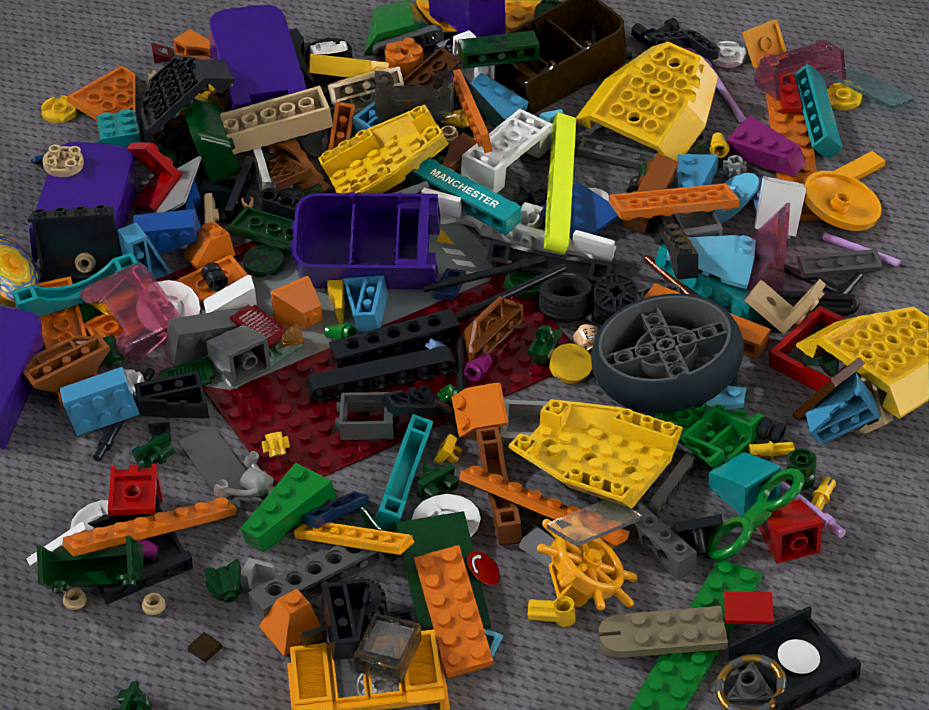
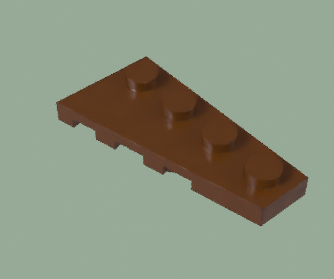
(287, 171)

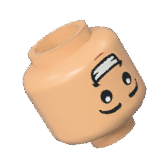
(585, 336)

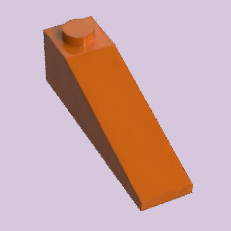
(342, 124)

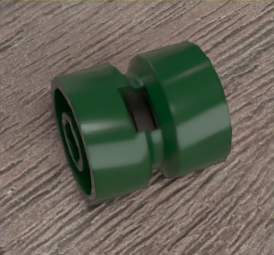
(805, 461)

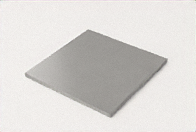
(180, 191)

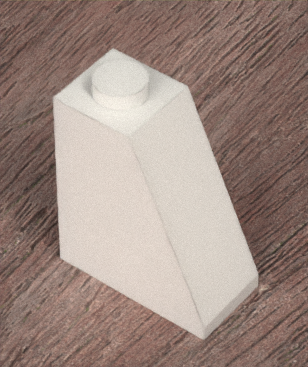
(232, 297)

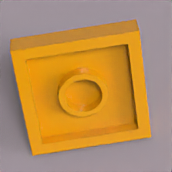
(764, 40)

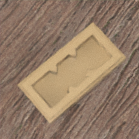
(211, 212)

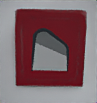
(161, 53)

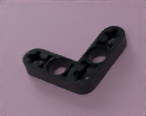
(688, 38)

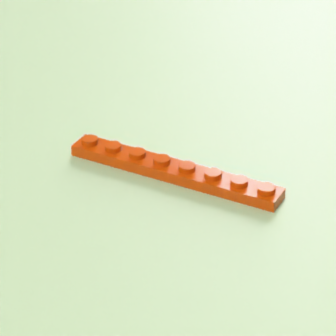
(471, 111)
(528, 498)
(149, 526)

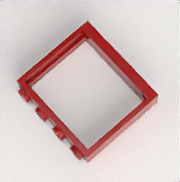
(792, 368)

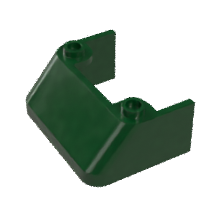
(211, 140)
(97, 568)

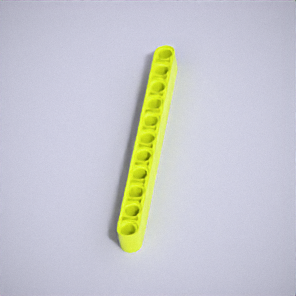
(560, 184)

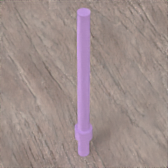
(727, 97)
(829, 522)

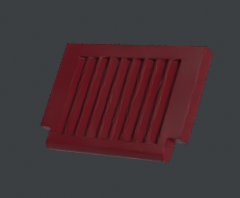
(260, 322)

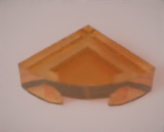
(292, 336)

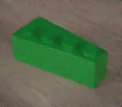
(282, 509)

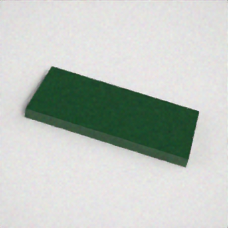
(432, 535)

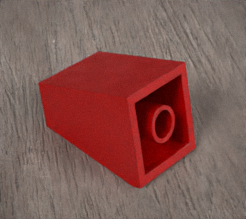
(792, 532)

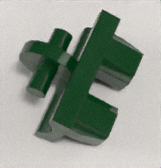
(544, 344)
(154, 451)
(434, 478)
(133, 698)

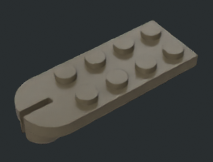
(663, 632)

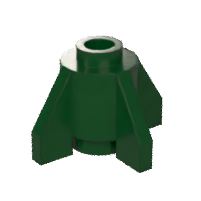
(224, 581)

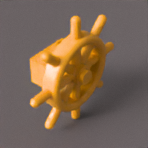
(578, 571)

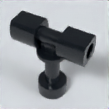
(643, 34)

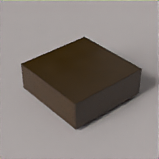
(204, 647)

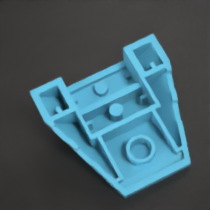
(725, 257)

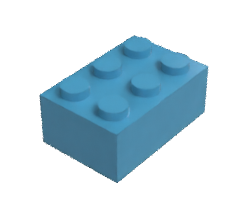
(99, 401)

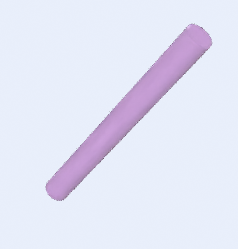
(855, 247)

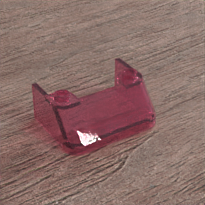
(819, 55)

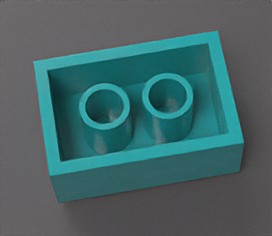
(118, 128)

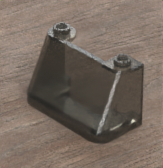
(397, 100)

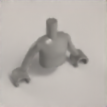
(254, 480)

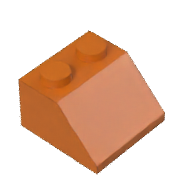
(211, 245)
(479, 408)

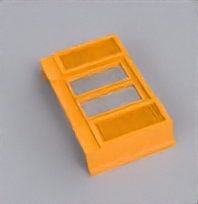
(331, 684)

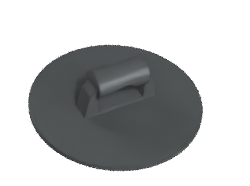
(316, 142)

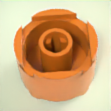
(404, 54)

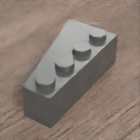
(188, 335)

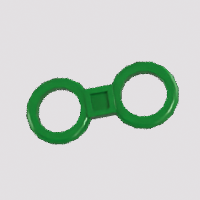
(756, 514)

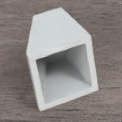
(774, 195)

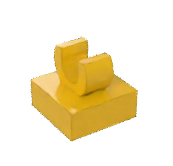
(448, 450)

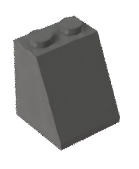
(240, 354)

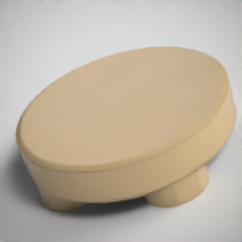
(63, 161)

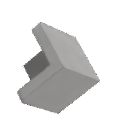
(256, 574)

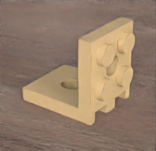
(778, 310)

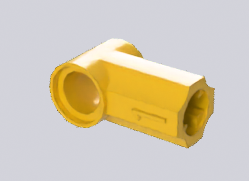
(559, 611)

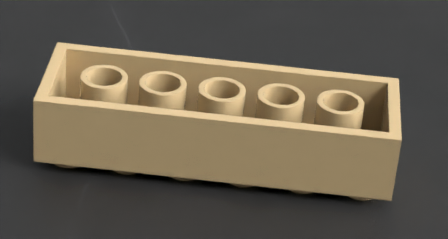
(277, 119)

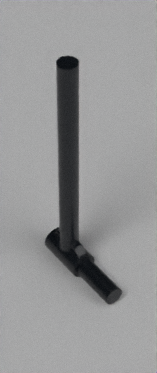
(845, 288)
(460, 362)

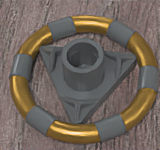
(750, 683)

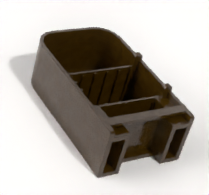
(576, 47)

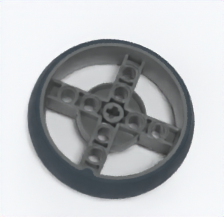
(667, 353)

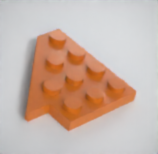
(106, 94)

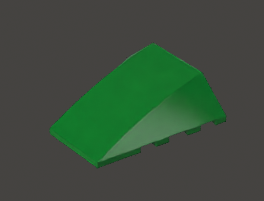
(392, 21)
(715, 432)

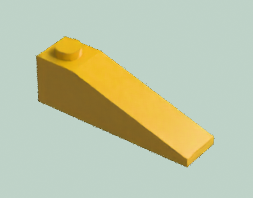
(342, 66)

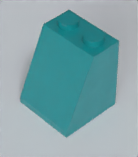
(742, 479)

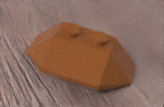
(492, 327)
(66, 362)

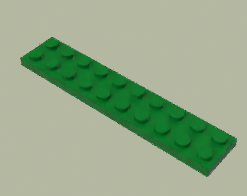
(679, 675)

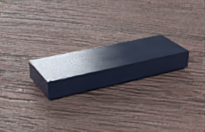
(335, 509)

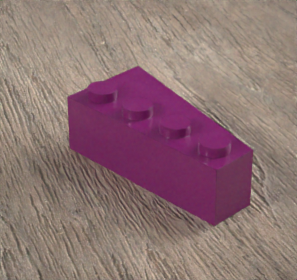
(765, 147)

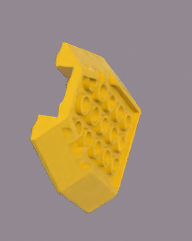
(666, 119)
(384, 153)
(893, 351)
(600, 449)

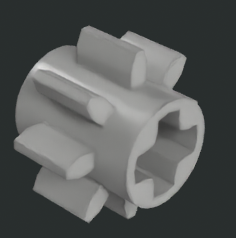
(734, 166)

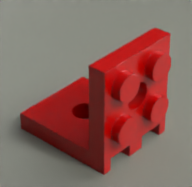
(163, 180)
(134, 490)

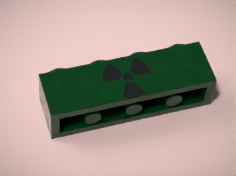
(498, 49)

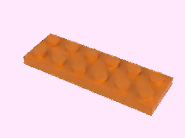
(673, 201)
(453, 611)

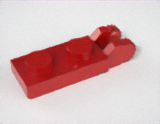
(789, 96)

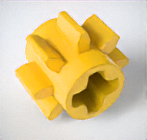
(275, 444)

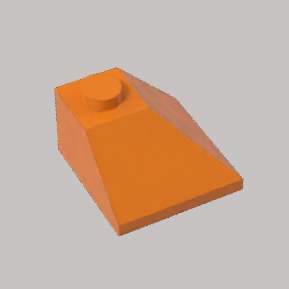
(297, 304)
(287, 619)

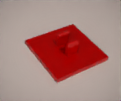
(748, 607)

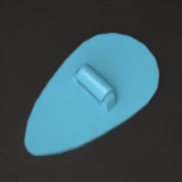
(744, 188)

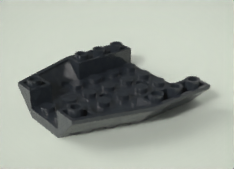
(176, 88)

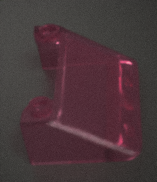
(771, 250)
(138, 307)

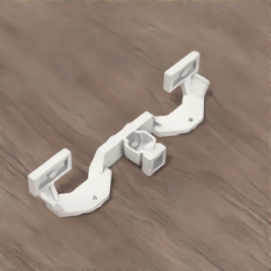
(527, 231)

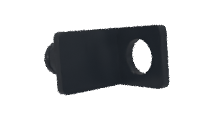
(526, 195)

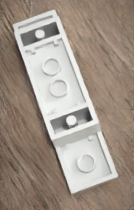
(509, 141)

